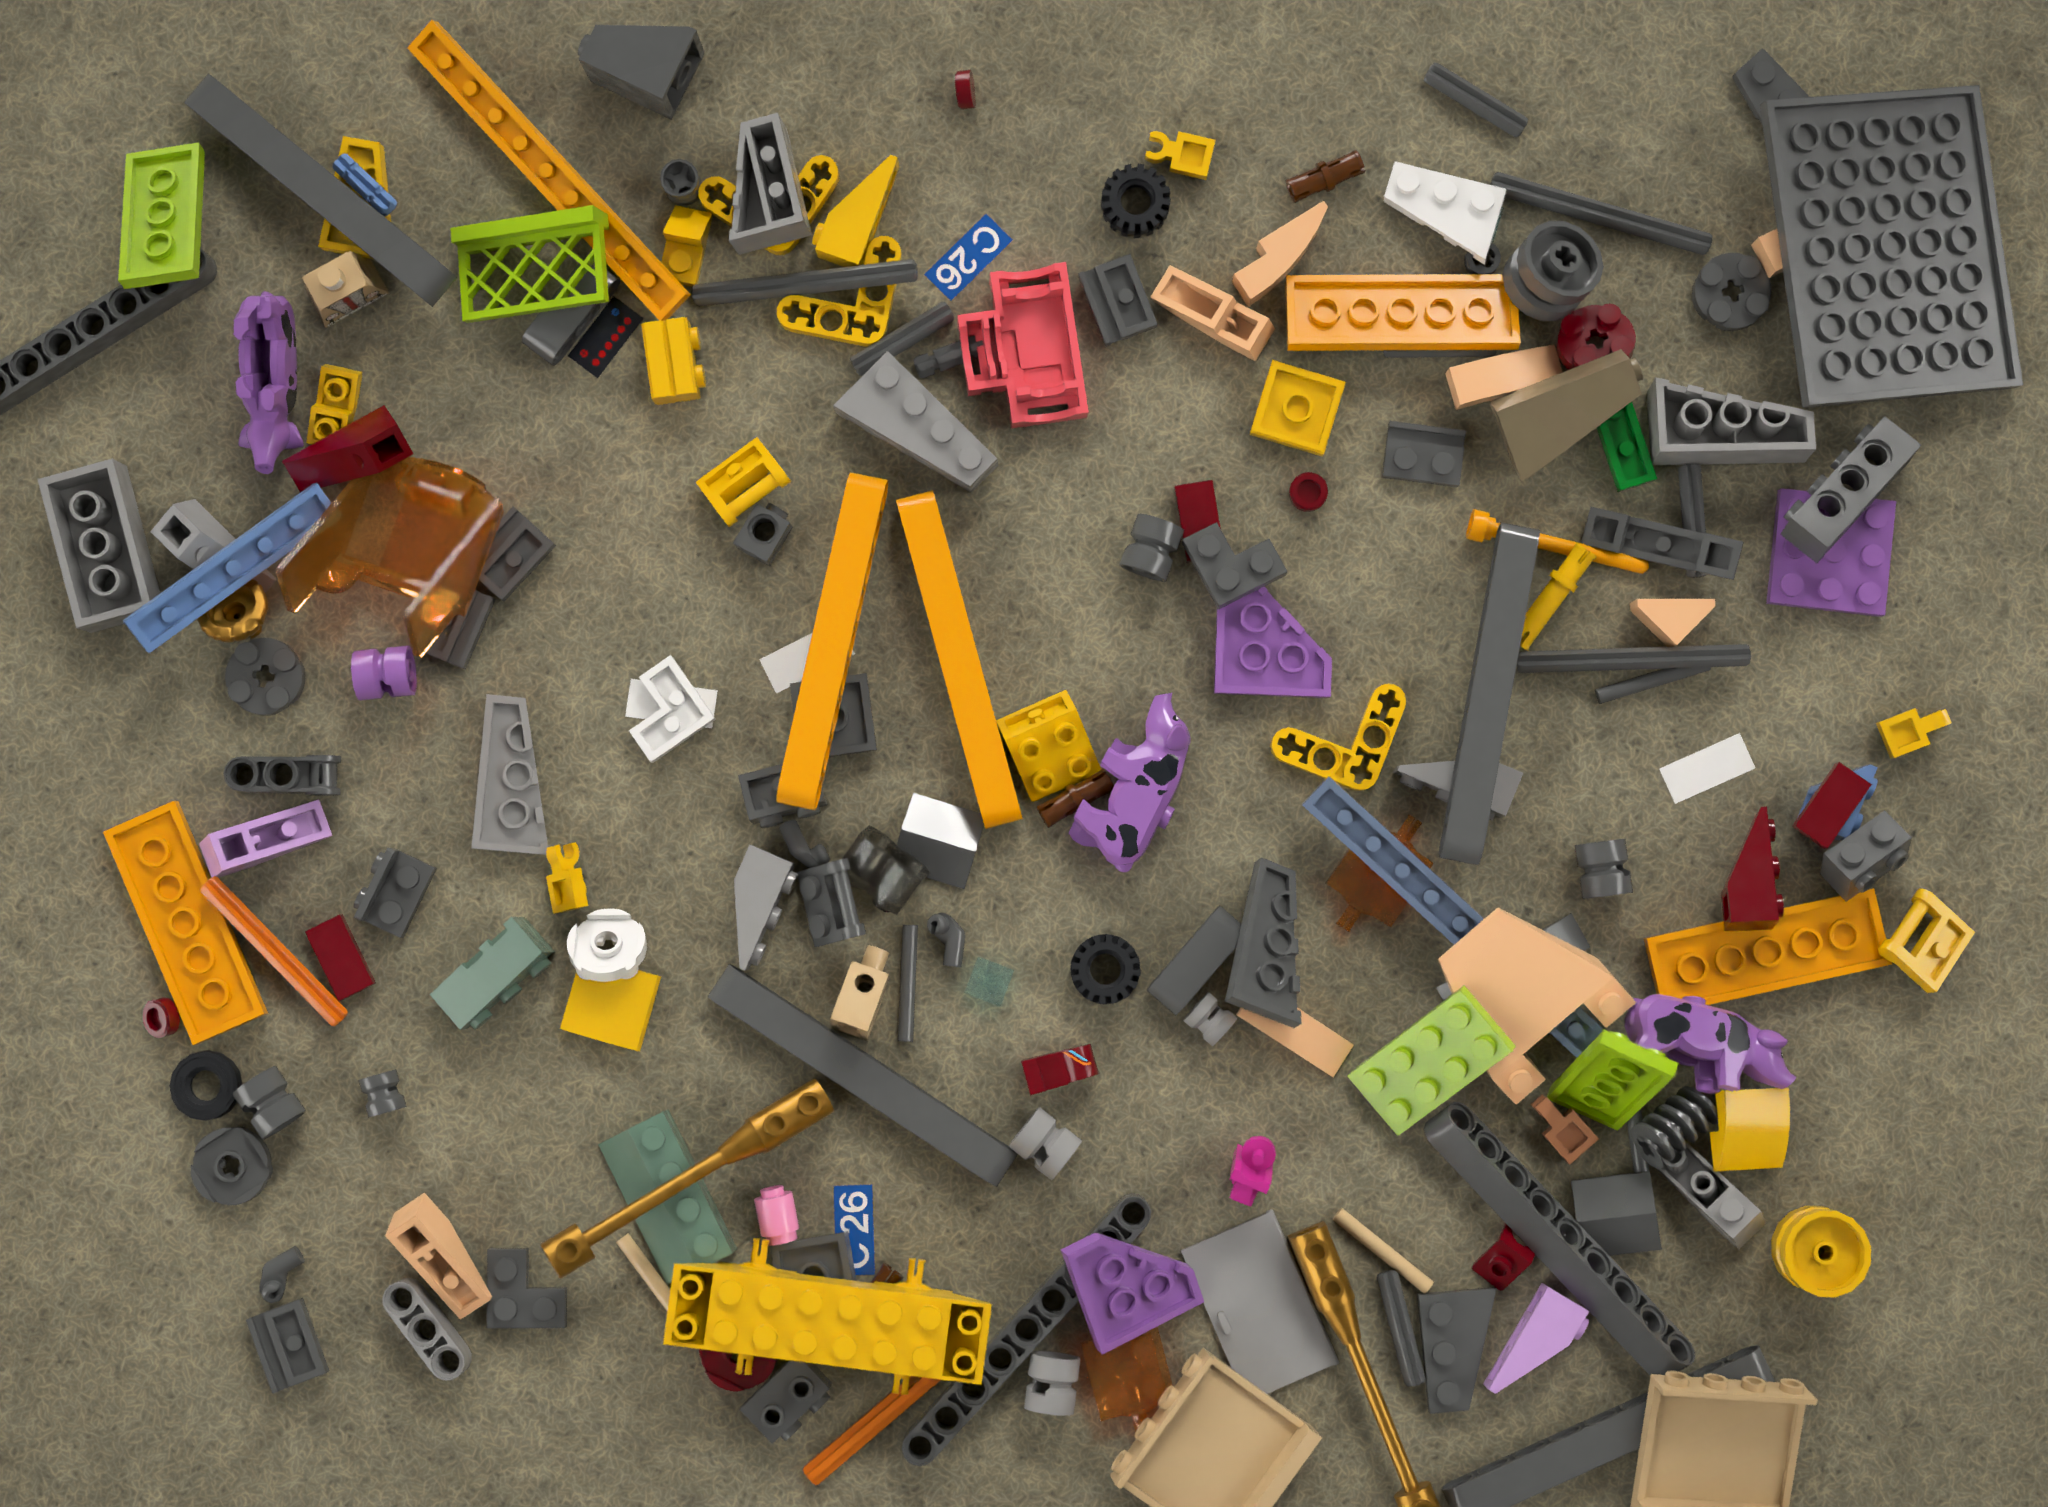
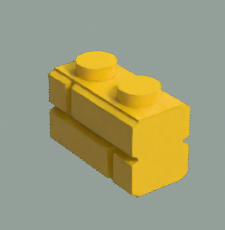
(672, 360)

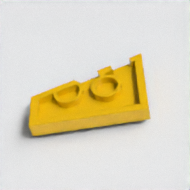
(371, 158)

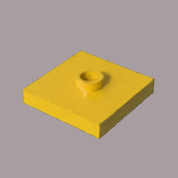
(1297, 408)

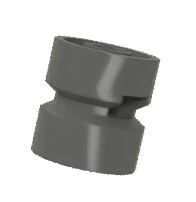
(1152, 544)
(1603, 868)
(269, 1102)

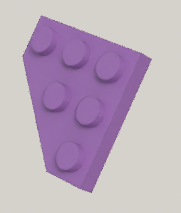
(1267, 652)
(1127, 1288)

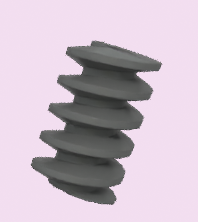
(1673, 1124)

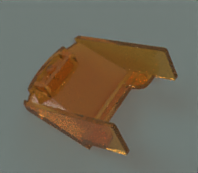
(404, 530)

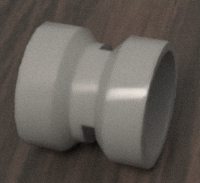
(1219, 1021)

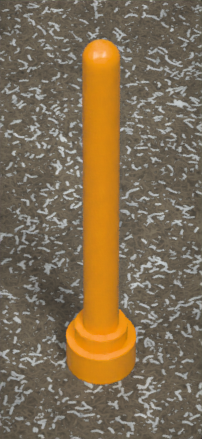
(1483, 527)

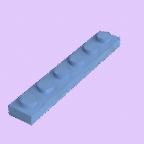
(227, 570)

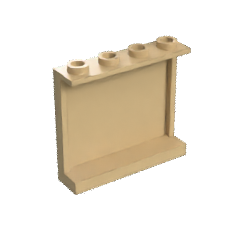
(1719, 1441)
(1214, 1443)

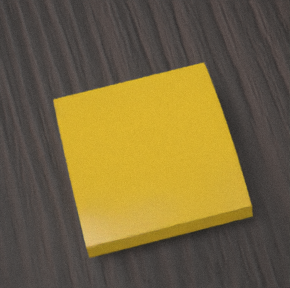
(612, 1010)
(1751, 1129)

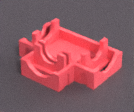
(1028, 347)

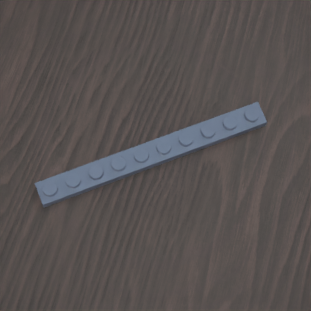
(1419, 885)

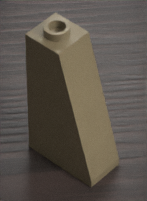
(1563, 409)

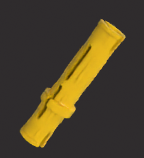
(1555, 592)

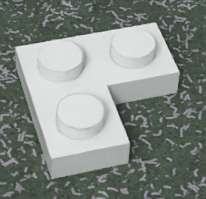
(680, 714)

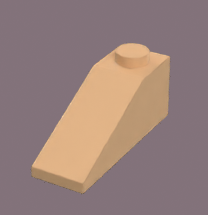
(438, 1255)

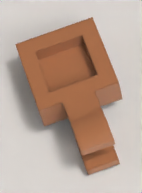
(1566, 1132)

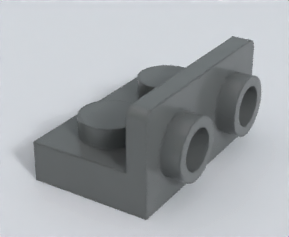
(760, 794)
(394, 891)

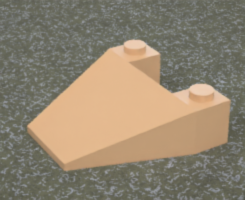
(1528, 988)

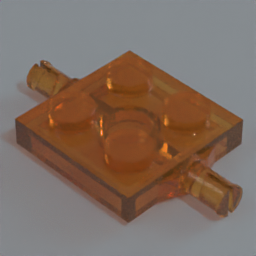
(1367, 891)
(1128, 1377)

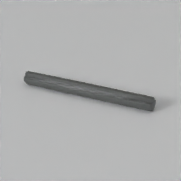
(1603, 214)
(805, 282)
(1633, 658)

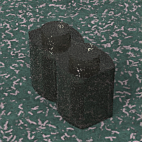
(884, 870)

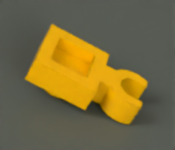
(1188, 155)

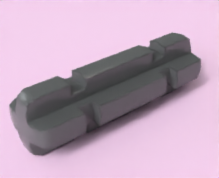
(944, 358)

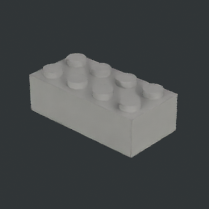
(99, 543)

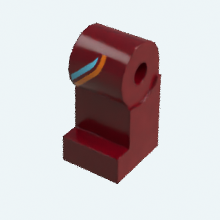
(1059, 1068)

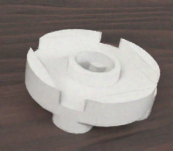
(610, 964)

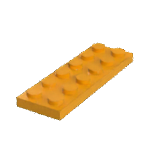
(1400, 313)
(182, 926)
(1804, 947)

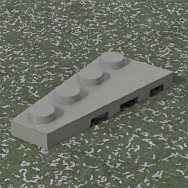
(508, 789)

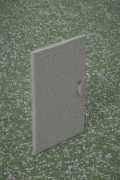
(1267, 1313)

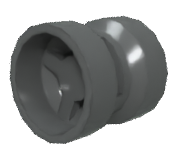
(677, 176)
(382, 1093)

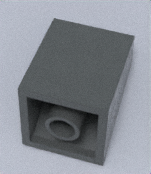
(643, 63)

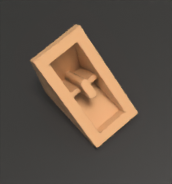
(1671, 618)

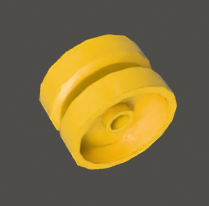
(1844, 1256)

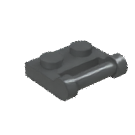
(830, 903)

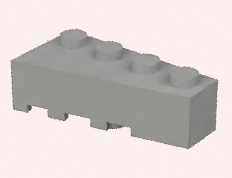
(907, 416)
(1724, 429)

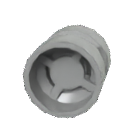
(1045, 1143)
(1052, 1382)

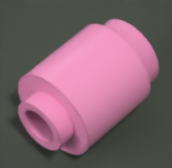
(777, 1215)

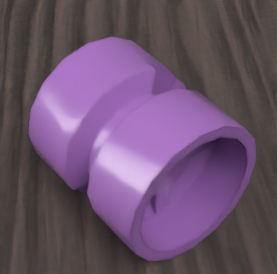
(382, 673)

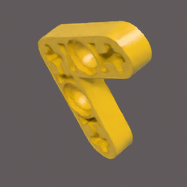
(806, 175)
(863, 309)
(1345, 757)

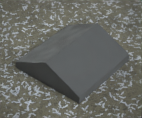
(941, 838)
(1618, 1212)

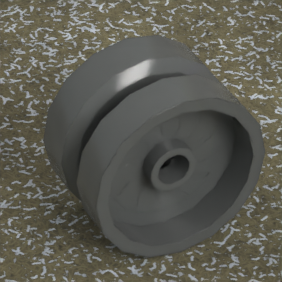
(1552, 271)

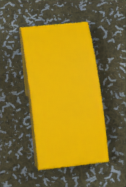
(335, 401)

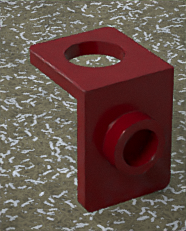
(1503, 1260)

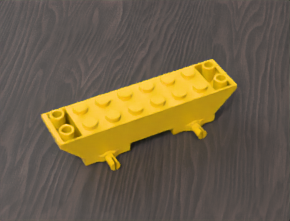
(828, 1320)

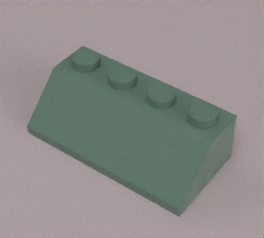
(684, 1226)

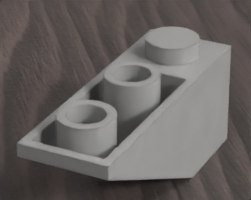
(196, 536)
(1439, 777)
(757, 893)
(1713, 1196)

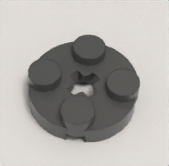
(1719, 309)
(246, 689)
(209, 1161)

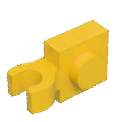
(1908, 731)
(565, 884)

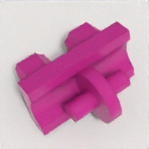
(1252, 1169)

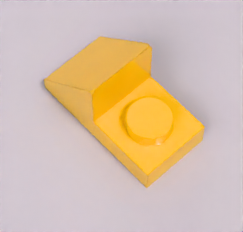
(686, 243)

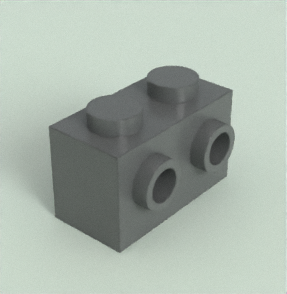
(1866, 856)
(786, 1398)

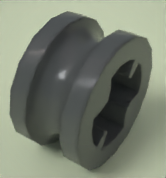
(1480, 269)

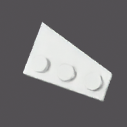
(1450, 205)

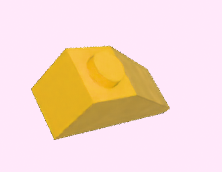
(855, 219)

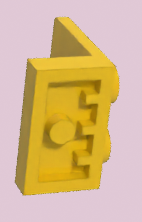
(1049, 745)

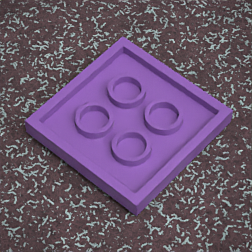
(1848, 577)

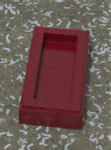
(1196, 507)
(1831, 805)
(340, 957)

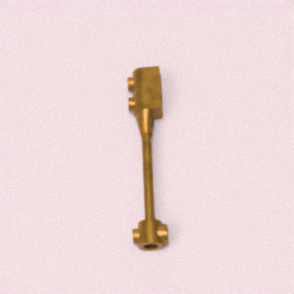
(759, 1134)
(1335, 1299)

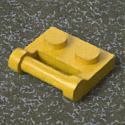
(738, 474)
(1936, 948)

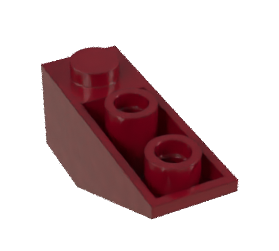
(351, 452)
(1750, 889)

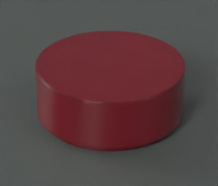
(965, 89)
(1308, 492)
(161, 1017)

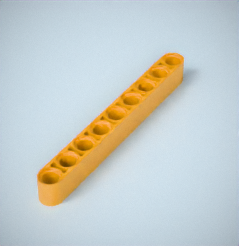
(832, 642)
(959, 659)

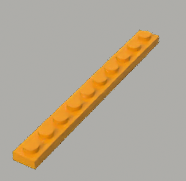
(544, 166)

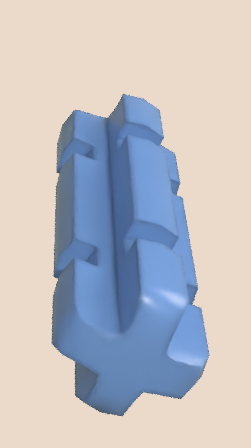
(364, 184)

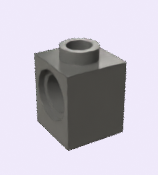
(763, 550)

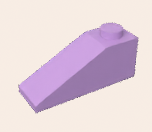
(264, 838)
(1541, 1333)

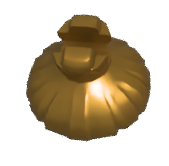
(237, 615)

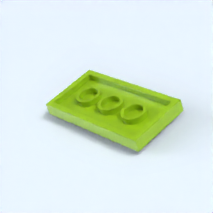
(162, 216)
(1431, 1060)
(1612, 1079)

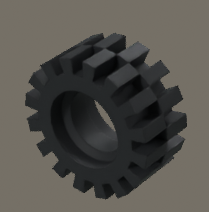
(1135, 178)
(1111, 992)

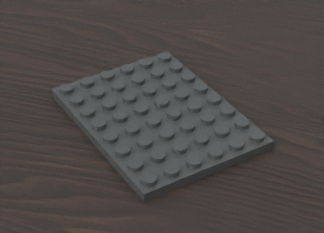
(1890, 245)

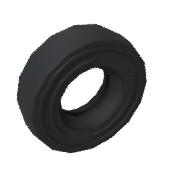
(183, 1076)

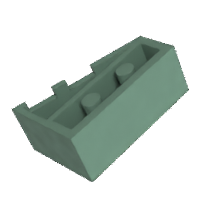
(493, 974)

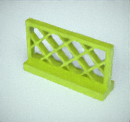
(534, 231)

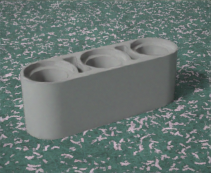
(408, 1322)

